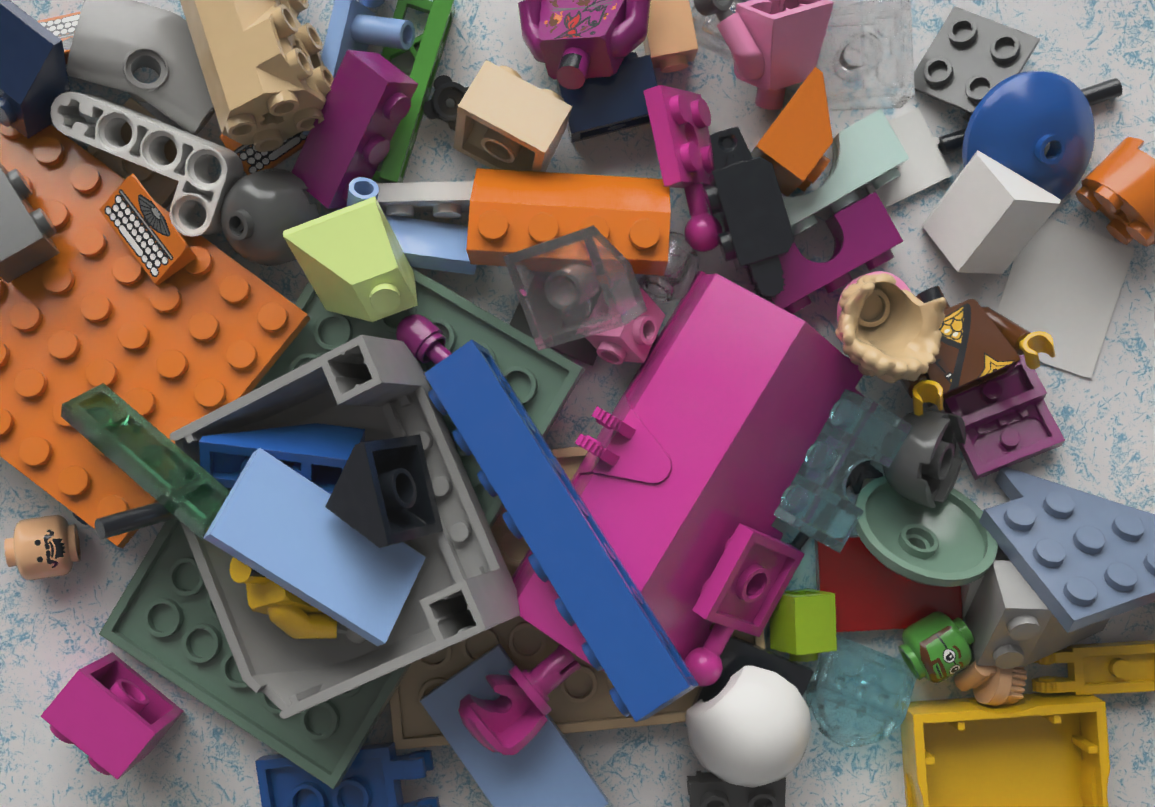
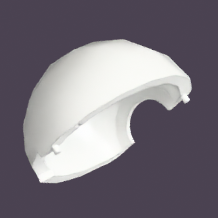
(751, 728)

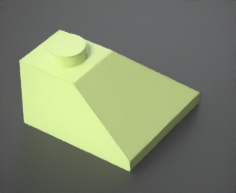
(355, 262)

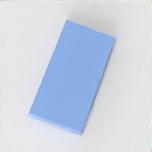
(287, 534)
(537, 776)

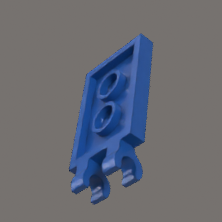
(370, 781)

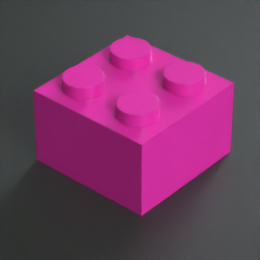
(111, 715)

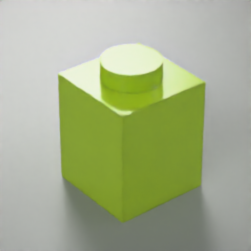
(804, 624)

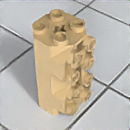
(259, 67)

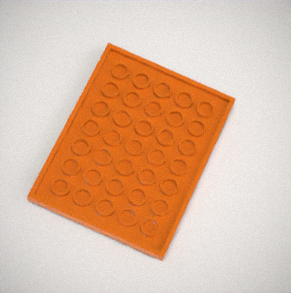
(103, 320)

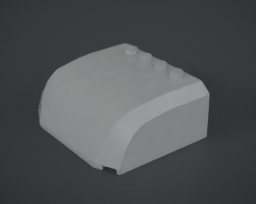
(463, 578)

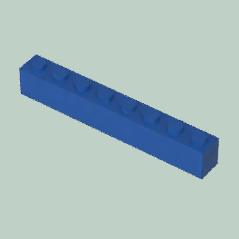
(560, 532)

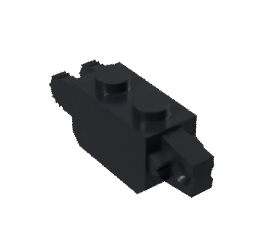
(750, 210)

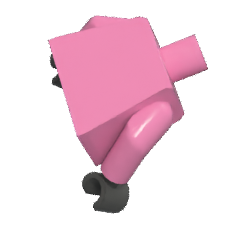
(771, 41)

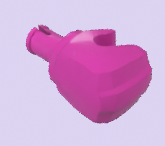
(520, 711)

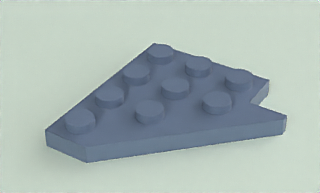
(1074, 548)

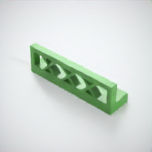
(424, 70)

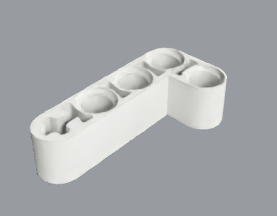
(147, 150)

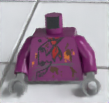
(582, 35)

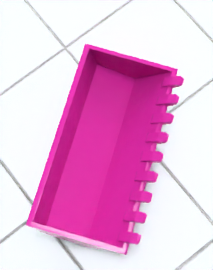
(698, 448)

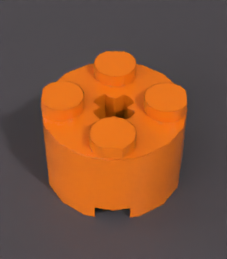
(1124, 192)

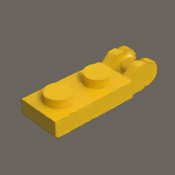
(1101, 669)

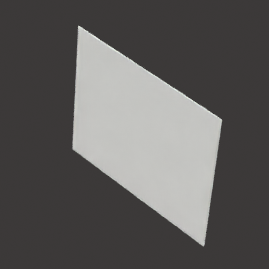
(1068, 288)

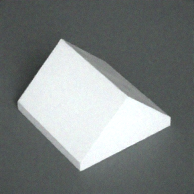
(988, 216)

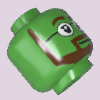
(936, 647)

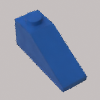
(309, 449)

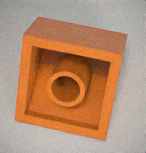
(799, 137)

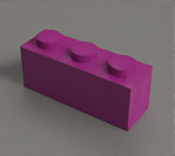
(357, 127)

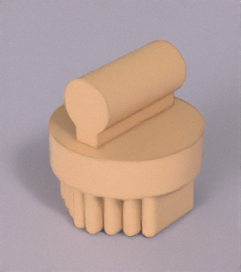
(993, 684)

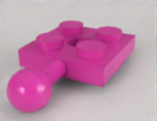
(684, 155)
(741, 594)

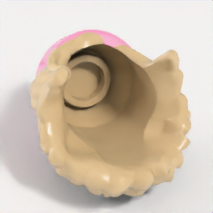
(888, 327)

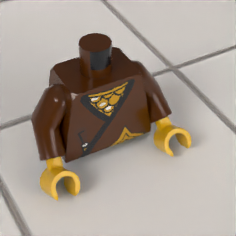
(973, 350)

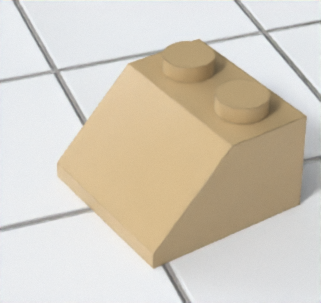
(509, 121)

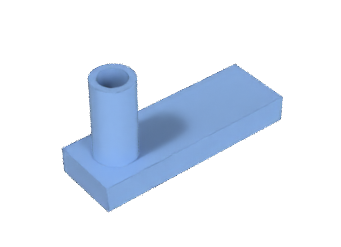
(356, 27)
(423, 241)

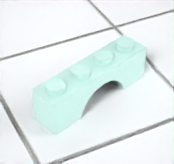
(861, 155)

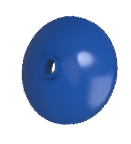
(1022, 118)

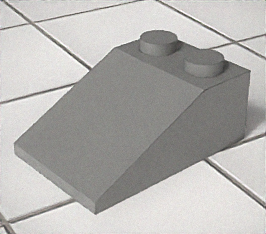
(1013, 623)

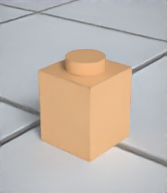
(670, 35)

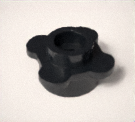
(437, 108)

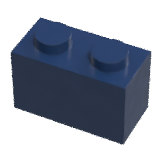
(610, 102)

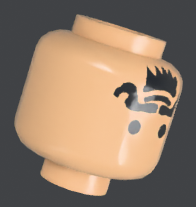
(43, 547)

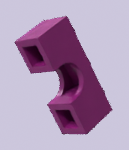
(860, 236)

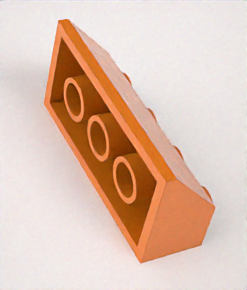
(531, 207)

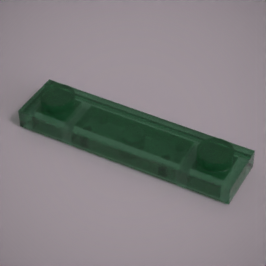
(147, 457)

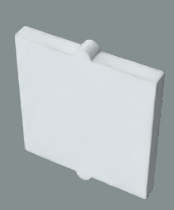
(924, 164)

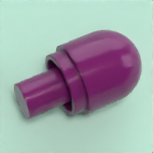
(422, 338)

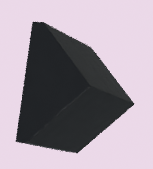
(387, 492)

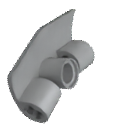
(127, 35)

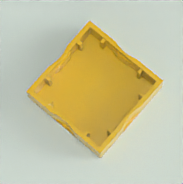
(1015, 755)

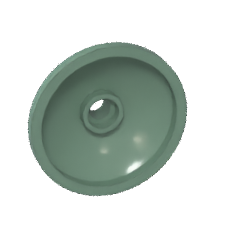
(925, 543)

